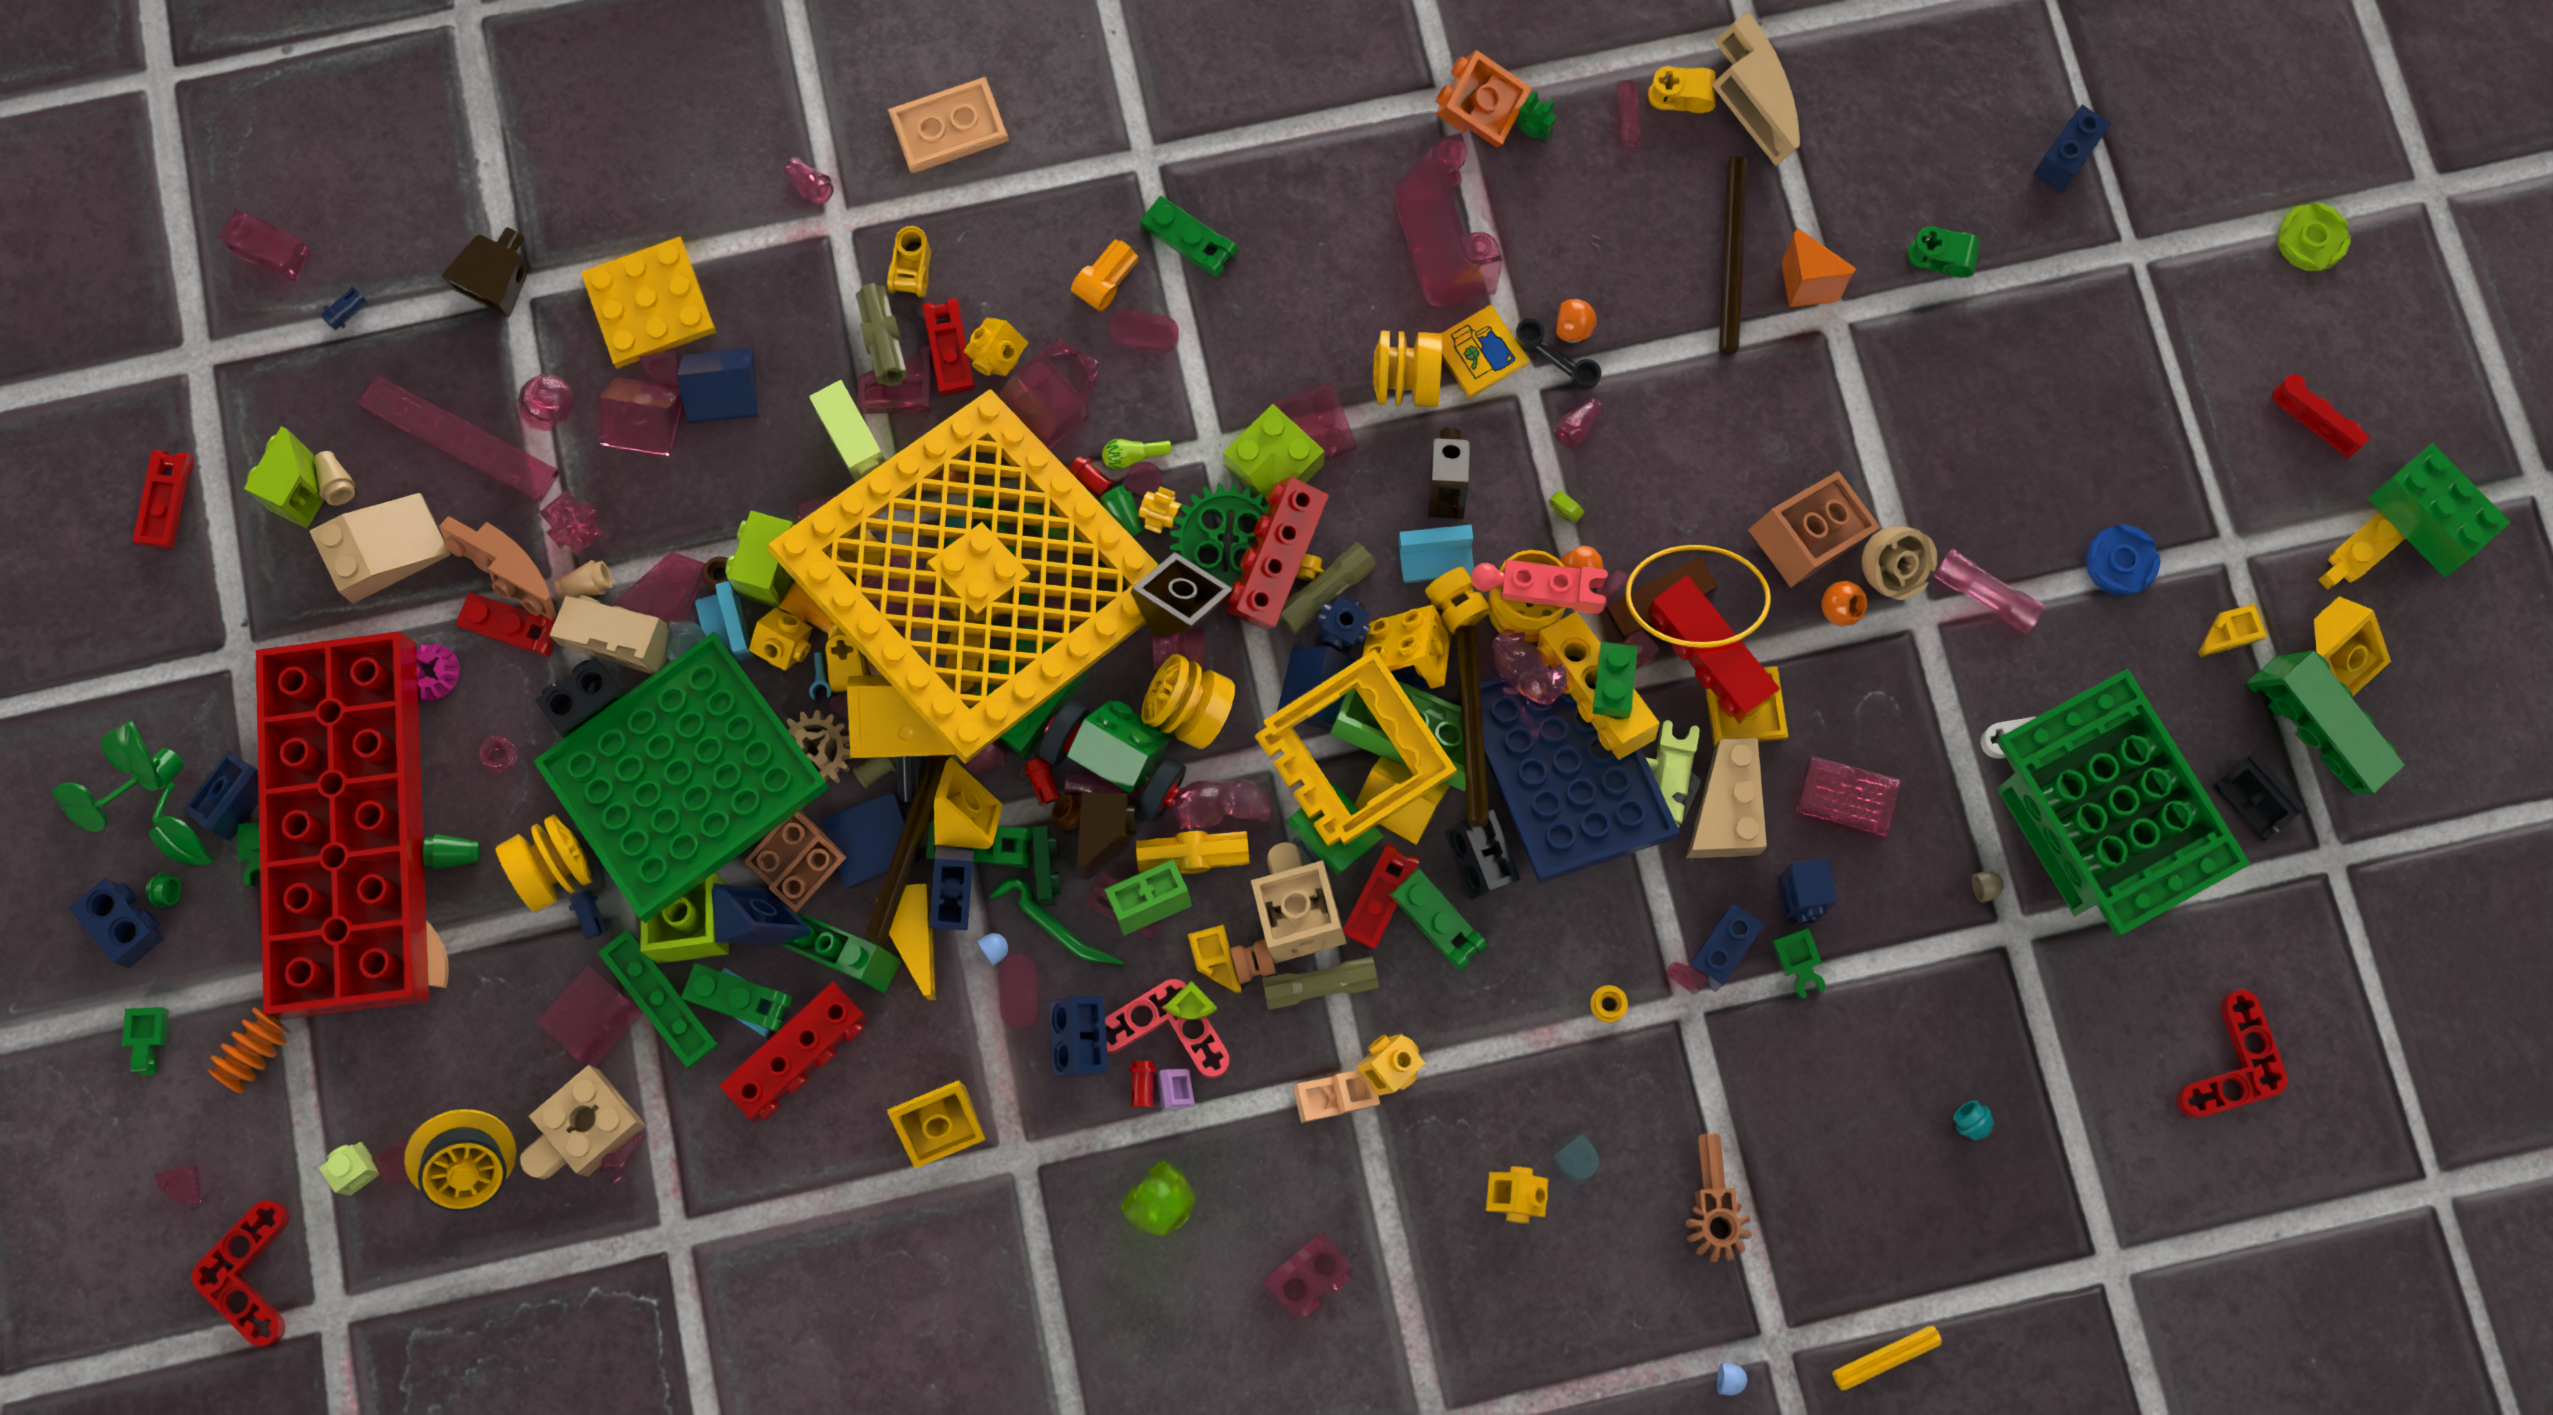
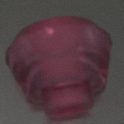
(988, 759)

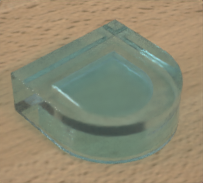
(682, 637)
(1578, 1159)

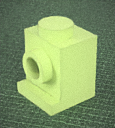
(349, 1168)

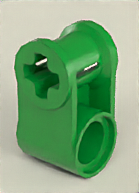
(1945, 252)

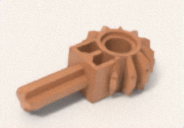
(1716, 1203)

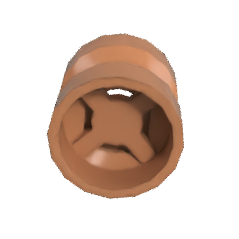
(1244, 962)

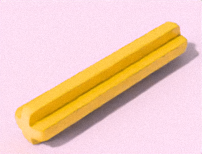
(1887, 1358)

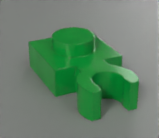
(1536, 117)
(249, 851)
(1797, 956)

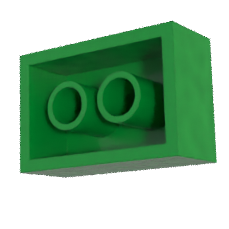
(2439, 510)
(1029, 731)

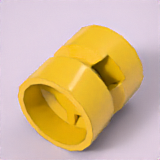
(1452, 589)

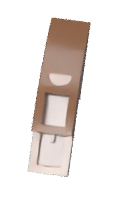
(506, 562)

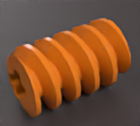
(248, 1051)

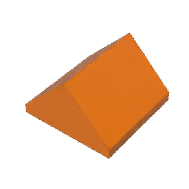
(1813, 272)

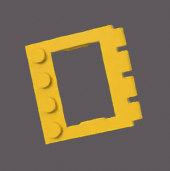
(1398, 720)

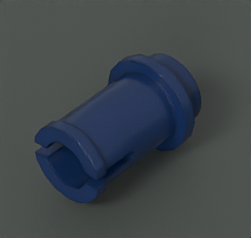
(343, 309)
(588, 914)

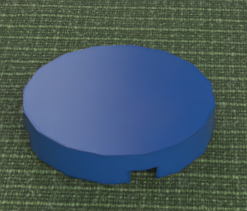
(2122, 560)

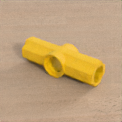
(1194, 851)

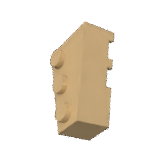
(611, 634)
(1731, 804)

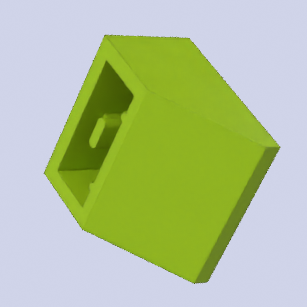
(286, 479)

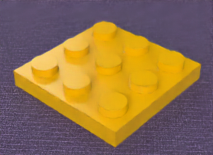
(648, 302)

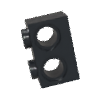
(575, 689)
(1482, 857)

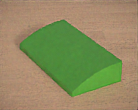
(1359, 727)

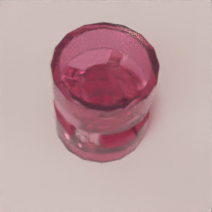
(1188, 644)

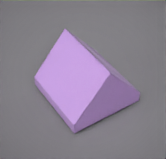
(1175, 1089)

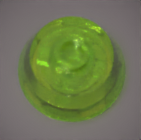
(1160, 1201)

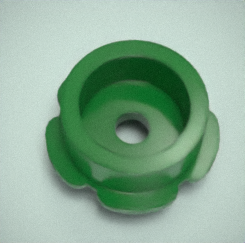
(163, 890)

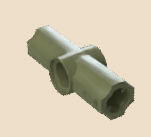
(881, 335)

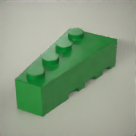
(2328, 719)

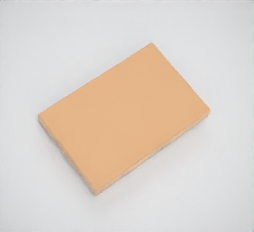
(948, 125)

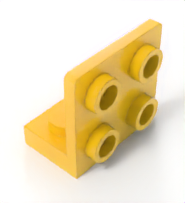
(1412, 639)

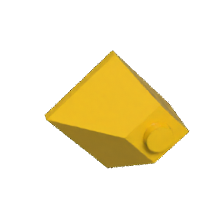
(2351, 643)

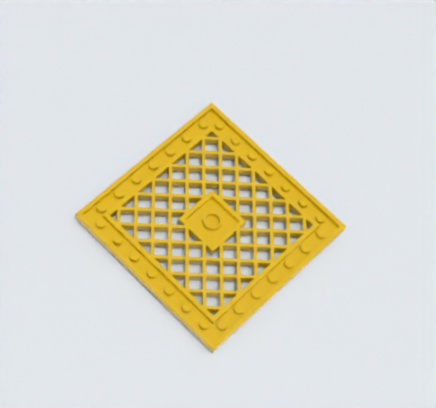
(973, 571)

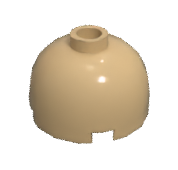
(1899, 561)

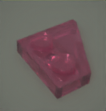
(908, 397)
(1321, 418)
(665, 589)

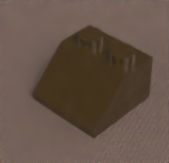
(1104, 830)

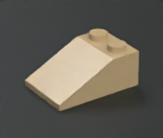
(379, 545)

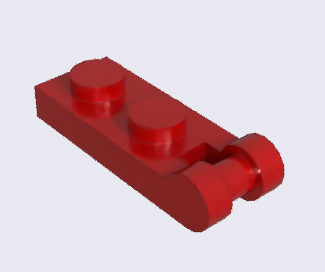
(947, 348)
(2319, 416)
(162, 499)
(506, 624)
(1375, 904)

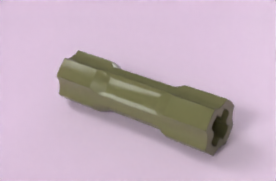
(1344, 572)
(1293, 988)

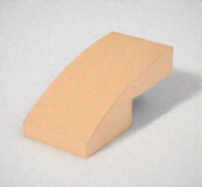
(1334, 1096)

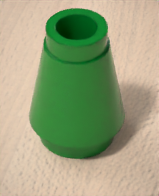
(1123, 509)
(449, 851)

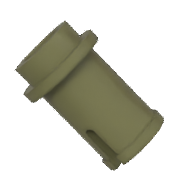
(874, 769)

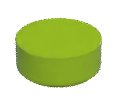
(1566, 507)

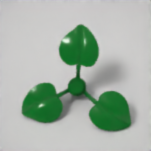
(129, 755)

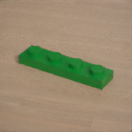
(658, 999)

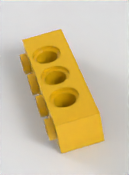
(1574, 638)

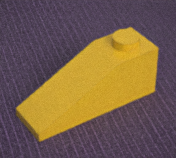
(914, 936)

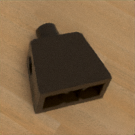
(490, 271)
(1449, 475)

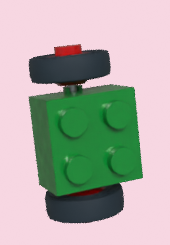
(1118, 749)

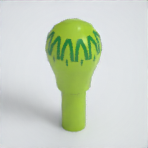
(1122, 453)

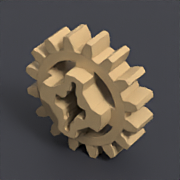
(824, 741)

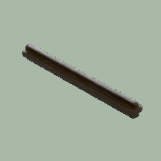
(1733, 255)
(1472, 727)
(905, 851)

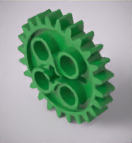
(1196, 537)

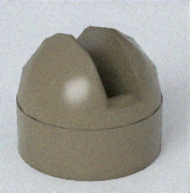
(1987, 885)

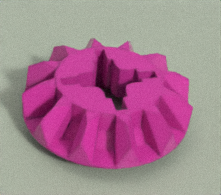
(446, 669)

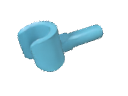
(820, 678)

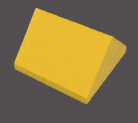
(964, 810)
(1412, 819)
(937, 1124)

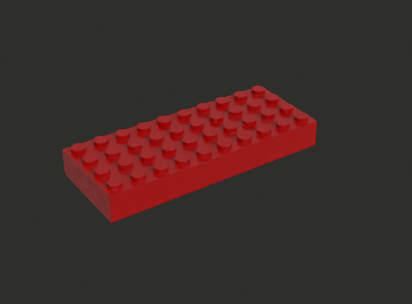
(341, 826)

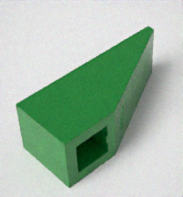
(846, 954)

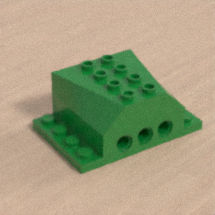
(2115, 807)

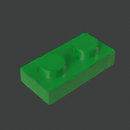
(1615, 680)

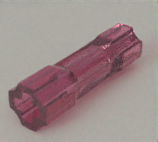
(2012, 605)

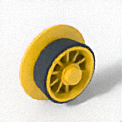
(460, 1159)

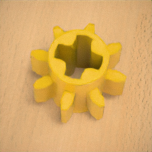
(1159, 510)

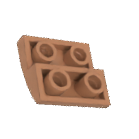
(795, 860)

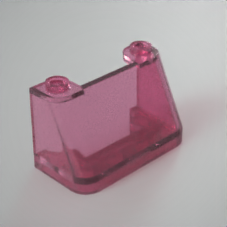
(1447, 262)

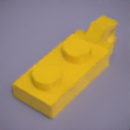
(2362, 551)

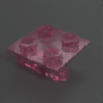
(589, 1017)

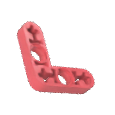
(1177, 1024)

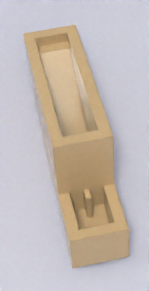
(1758, 89)

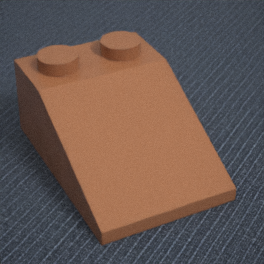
(1813, 528)

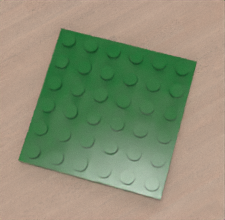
(680, 776)

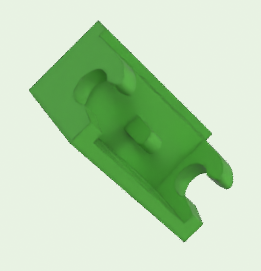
(1148, 897)

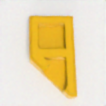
(2233, 630)
(1214, 957)

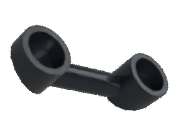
(1583, 374)

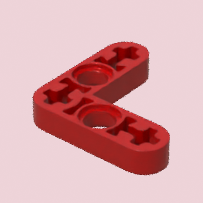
(2249, 1075)
(231, 1280)

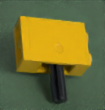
(889, 727)

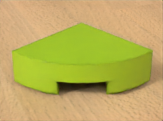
(1191, 1004)

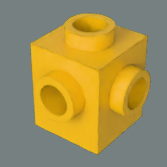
(995, 347)
(781, 639)
(1391, 1064)
(1517, 1194)

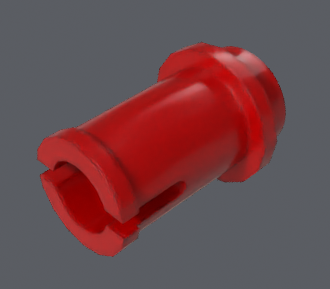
(1090, 476)
(1042, 781)
(1142, 1083)

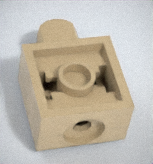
(1296, 905)
(580, 1126)

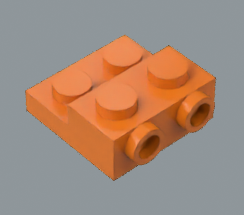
(1482, 98)

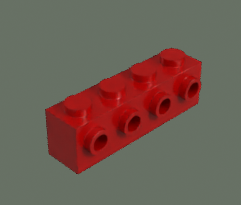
(1276, 553)
(1726, 669)
(795, 1052)

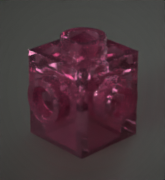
(571, 522)

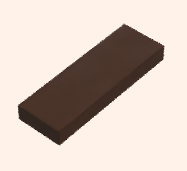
(1643, 597)

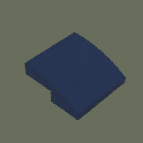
(867, 838)

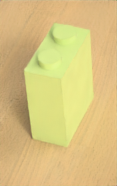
(847, 430)

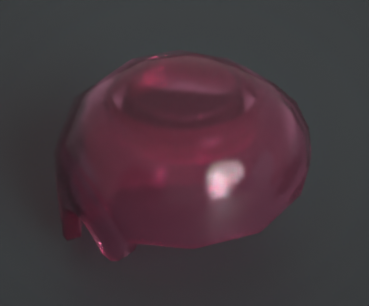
(545, 401)

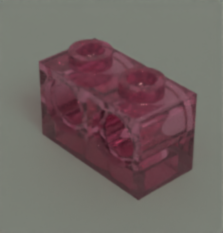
(264, 244)
(1302, 1268)

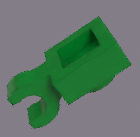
(143, 1031)

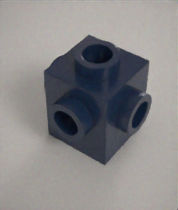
(1334, 632)

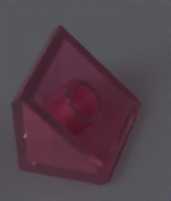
(639, 415)

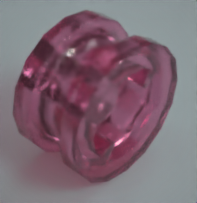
(495, 743)

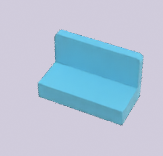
(1434, 552)
(725, 617)

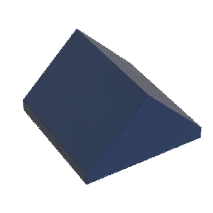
(718, 385)
(1307, 670)
(226, 796)
(754, 917)

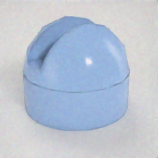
(993, 947)
(1730, 1379)

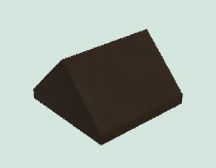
(1177, 596)

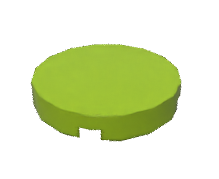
(2313, 237)

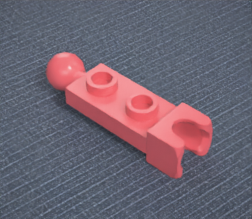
(1544, 584)

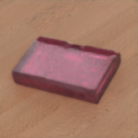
(1848, 795)

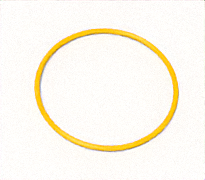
(1698, 644)

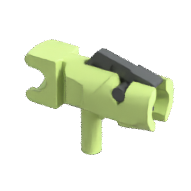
(1673, 770)

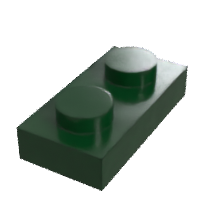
(1047, 881)

